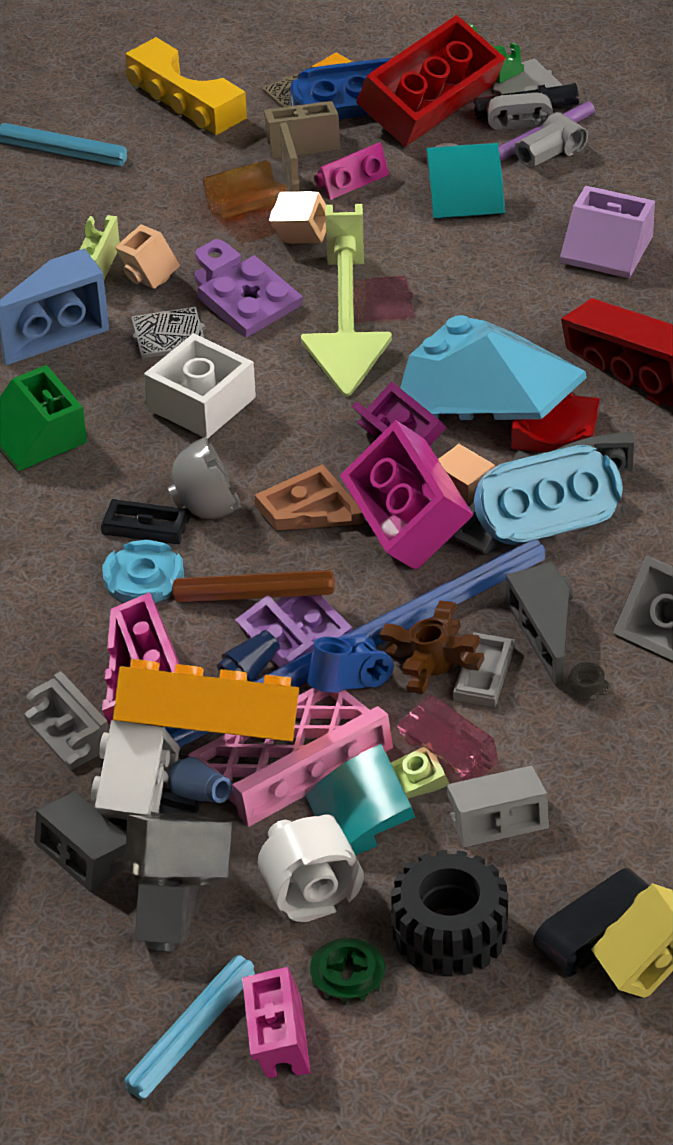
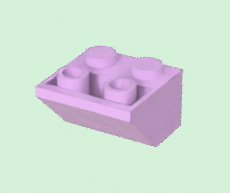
(608, 231)

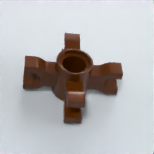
(432, 646)

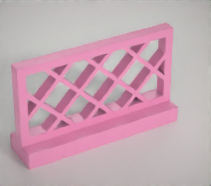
(301, 766)

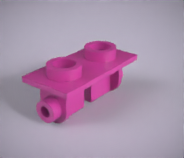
(352, 171)

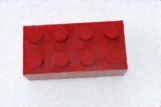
(430, 80)

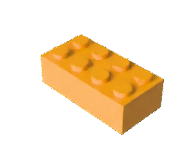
(205, 702)

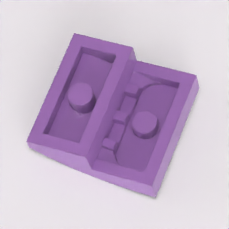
(294, 623)

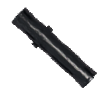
(558, 95)

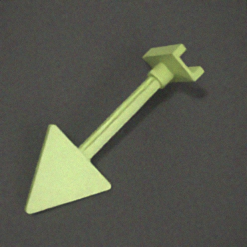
(345, 354)

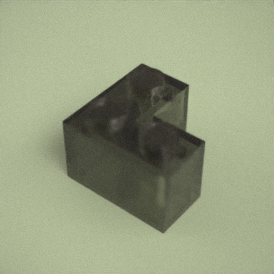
(177, 848)

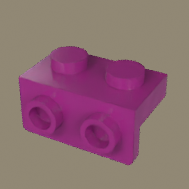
(397, 405)

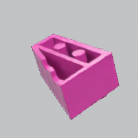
(135, 633)

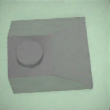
(649, 609)

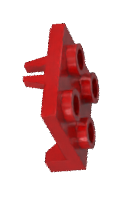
(566, 423)

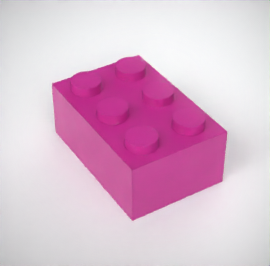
(406, 495)

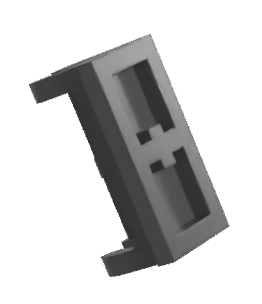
(80, 840)

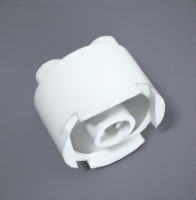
(309, 867)

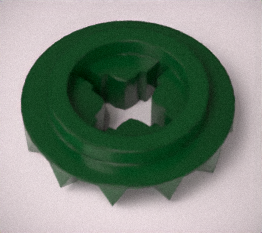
(330, 962)

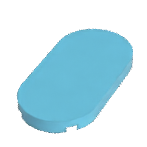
(547, 494)

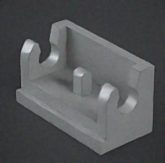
(66, 721)
(498, 806)

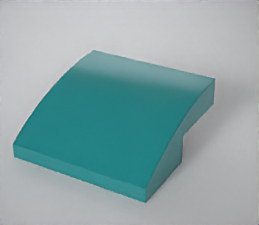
(465, 180)
(362, 798)

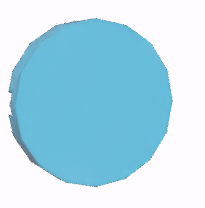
(142, 569)

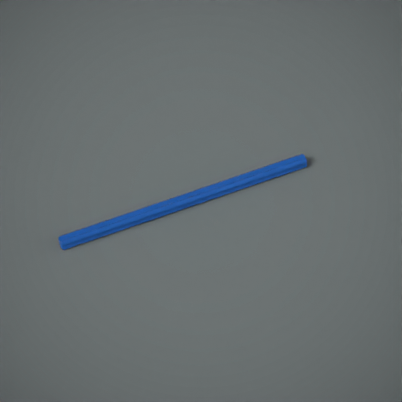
(408, 614)

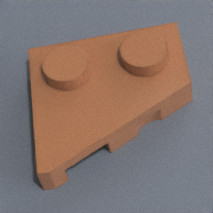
(308, 502)

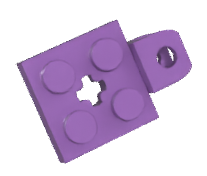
(226, 281)

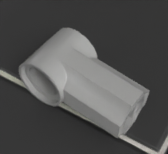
(556, 136)

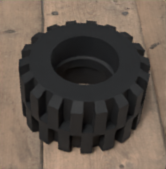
(449, 940)

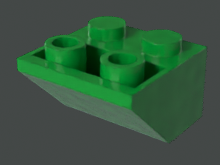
(39, 419)

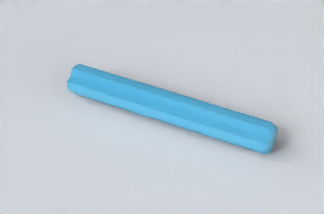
(63, 144)
(188, 1028)

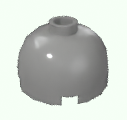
(202, 482)

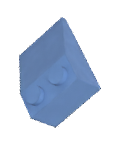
(53, 307)

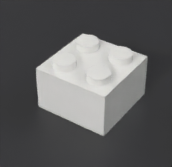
(200, 385)

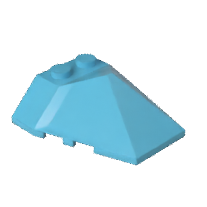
(486, 370)

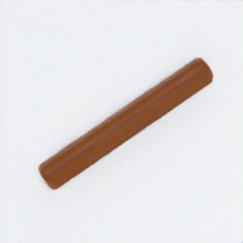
(254, 586)

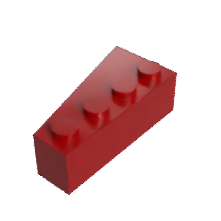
(627, 343)

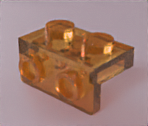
(242, 190)

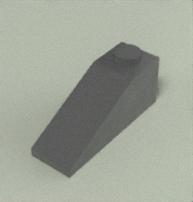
(541, 608)

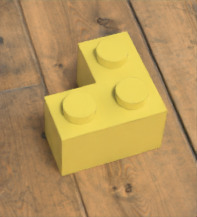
(640, 944)

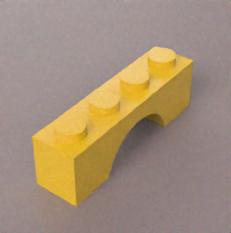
(208, 103)

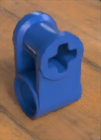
(348, 664)

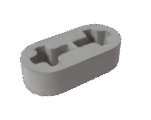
(519, 111)

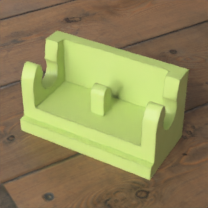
(102, 244)

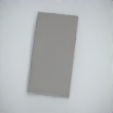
(485, 685)

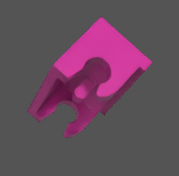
(276, 1021)

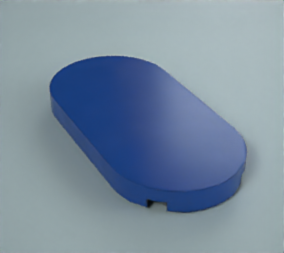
(334, 83)

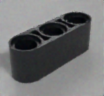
(575, 929)

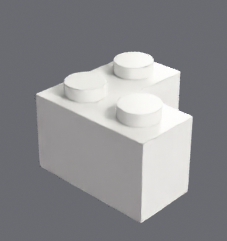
(133, 769)

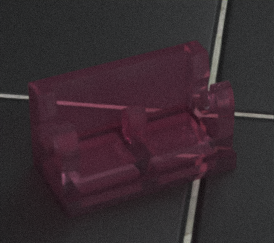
(450, 738)

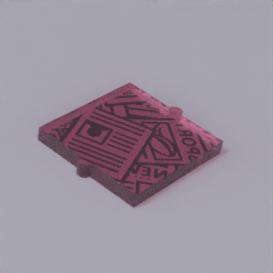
(381, 299)

